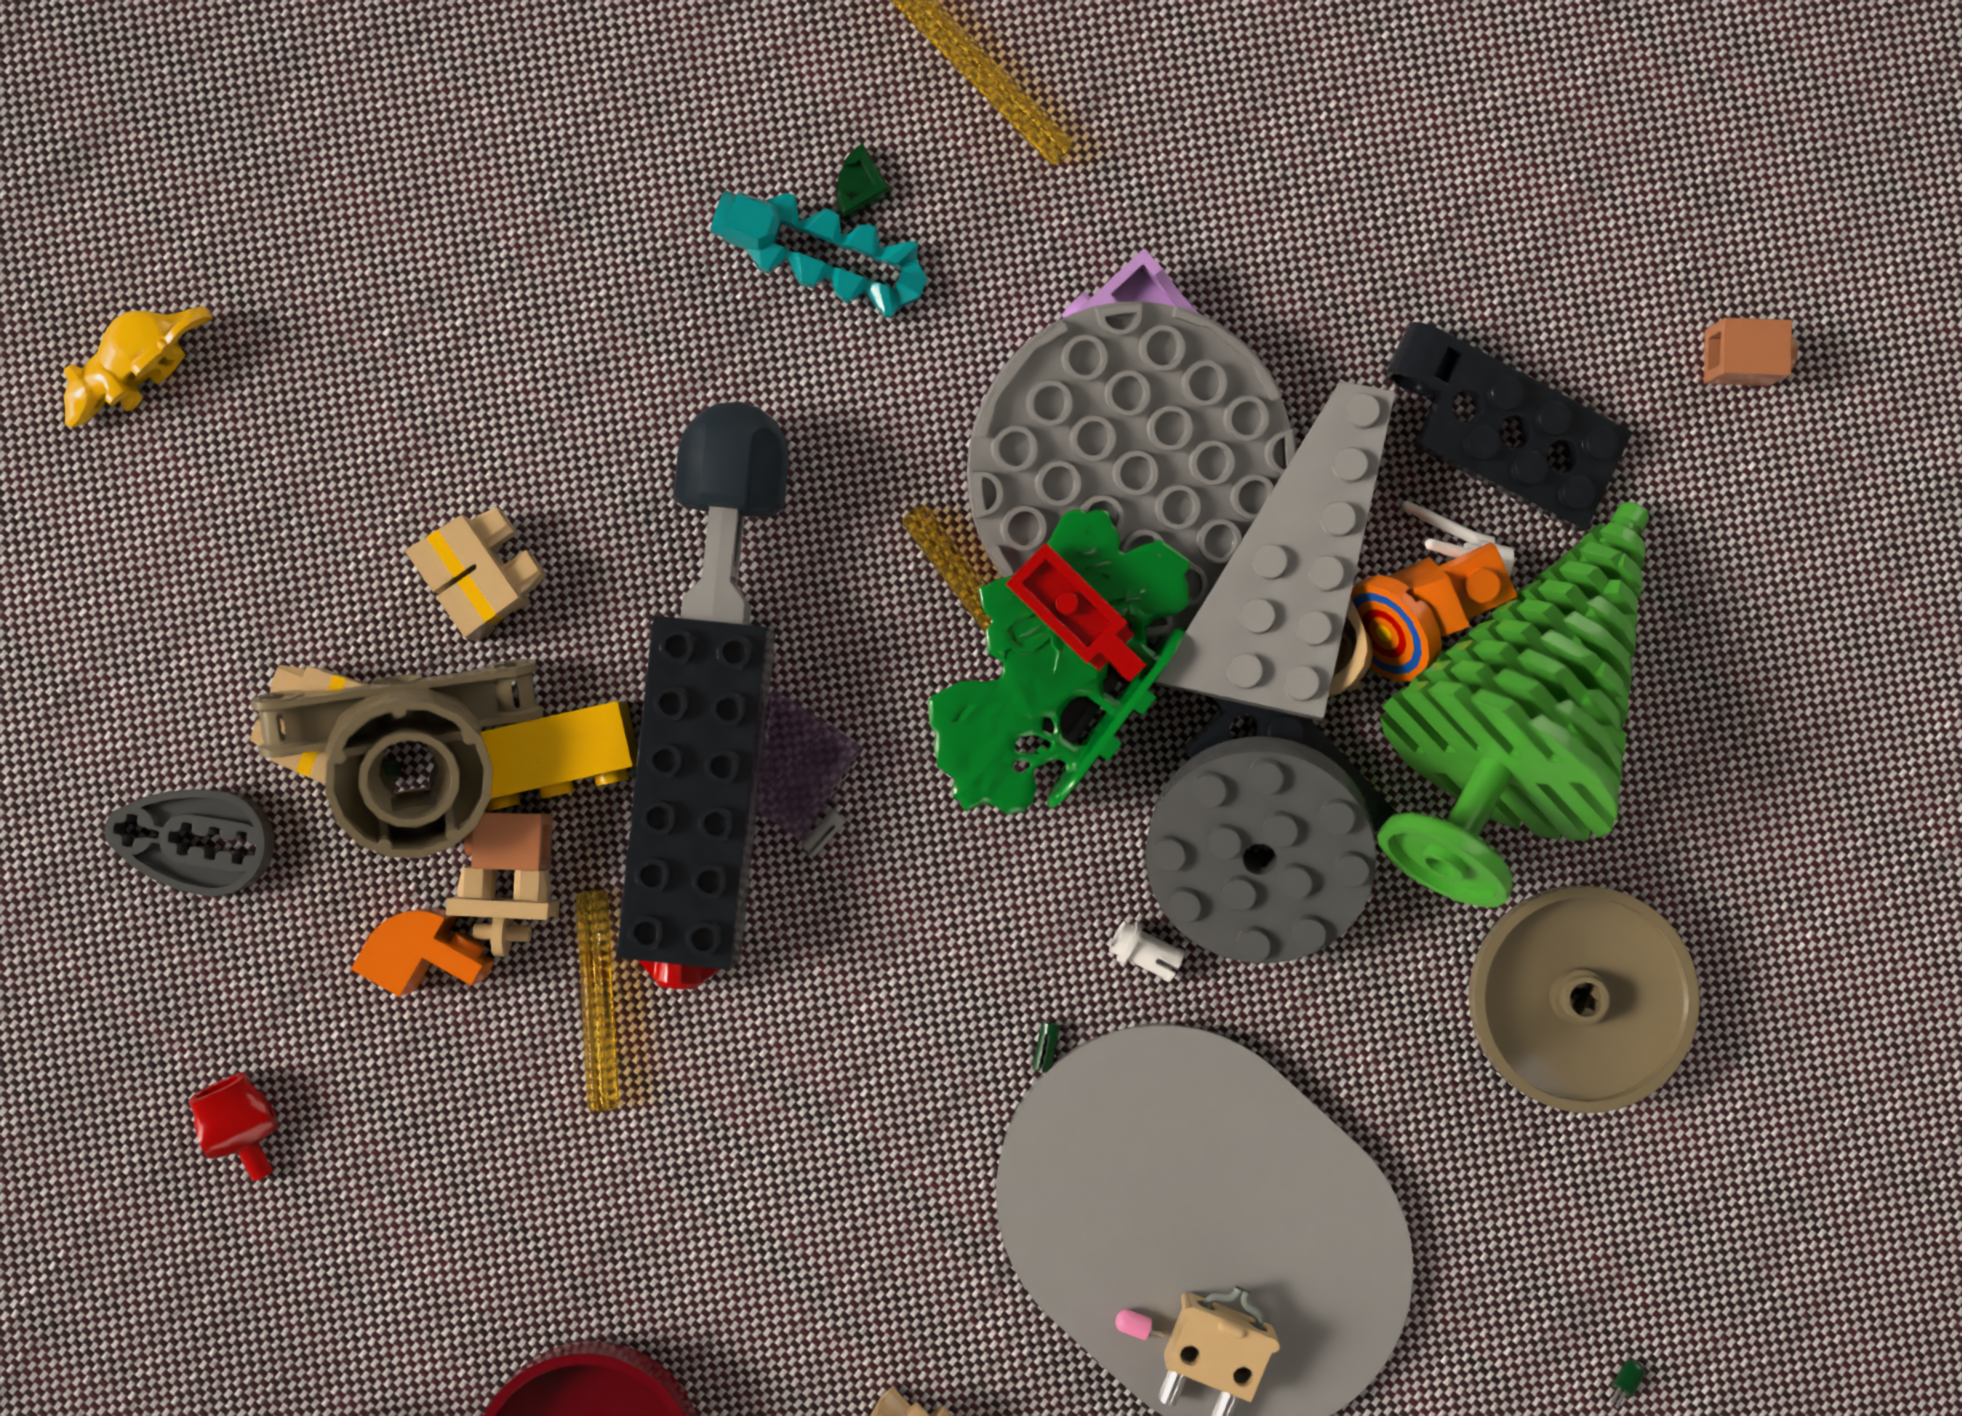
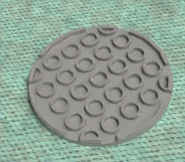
(1135, 418)

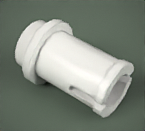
(1145, 950)

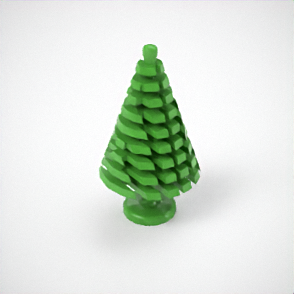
(1524, 717)

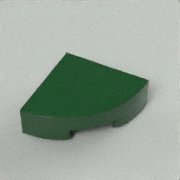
(859, 184)

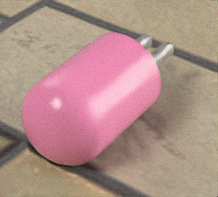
(1135, 1324)

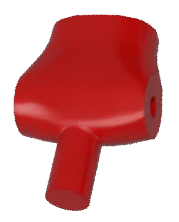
(234, 1119)

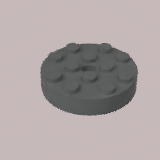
(1274, 797)

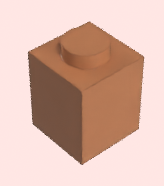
(1749, 351)
(511, 841)

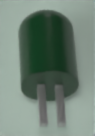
(1627, 1380)

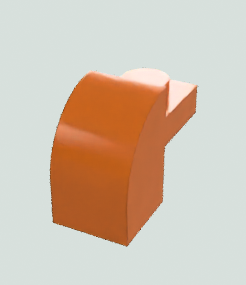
(1459, 586)
(409, 942)

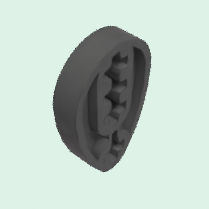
(198, 870)

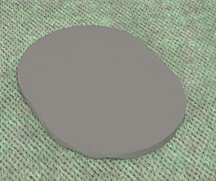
(1197, 1170)

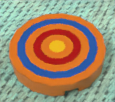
(1400, 629)

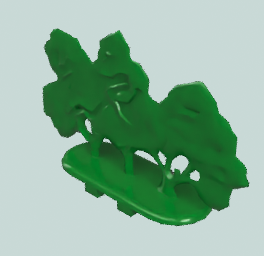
(1041, 674)

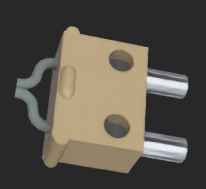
(1221, 1345)

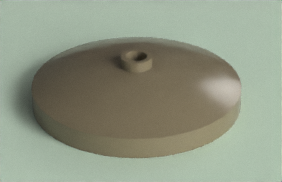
(1632, 1010)

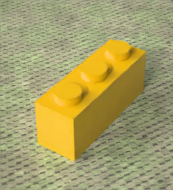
(559, 750)

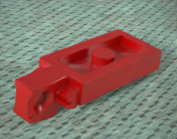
(1075, 612)

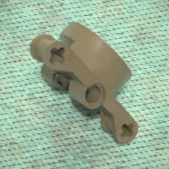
(364, 720)

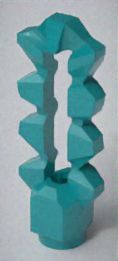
(757, 224)

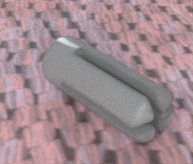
(823, 833)

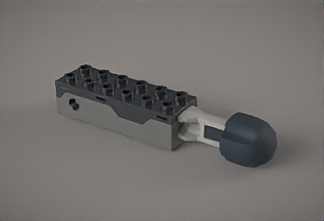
(704, 718)

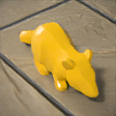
(130, 352)

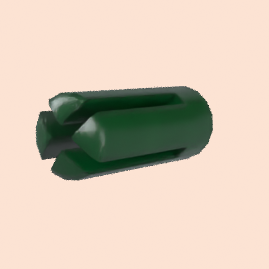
(1051, 1029)

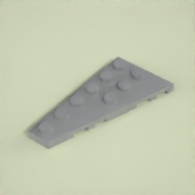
(1284, 596)

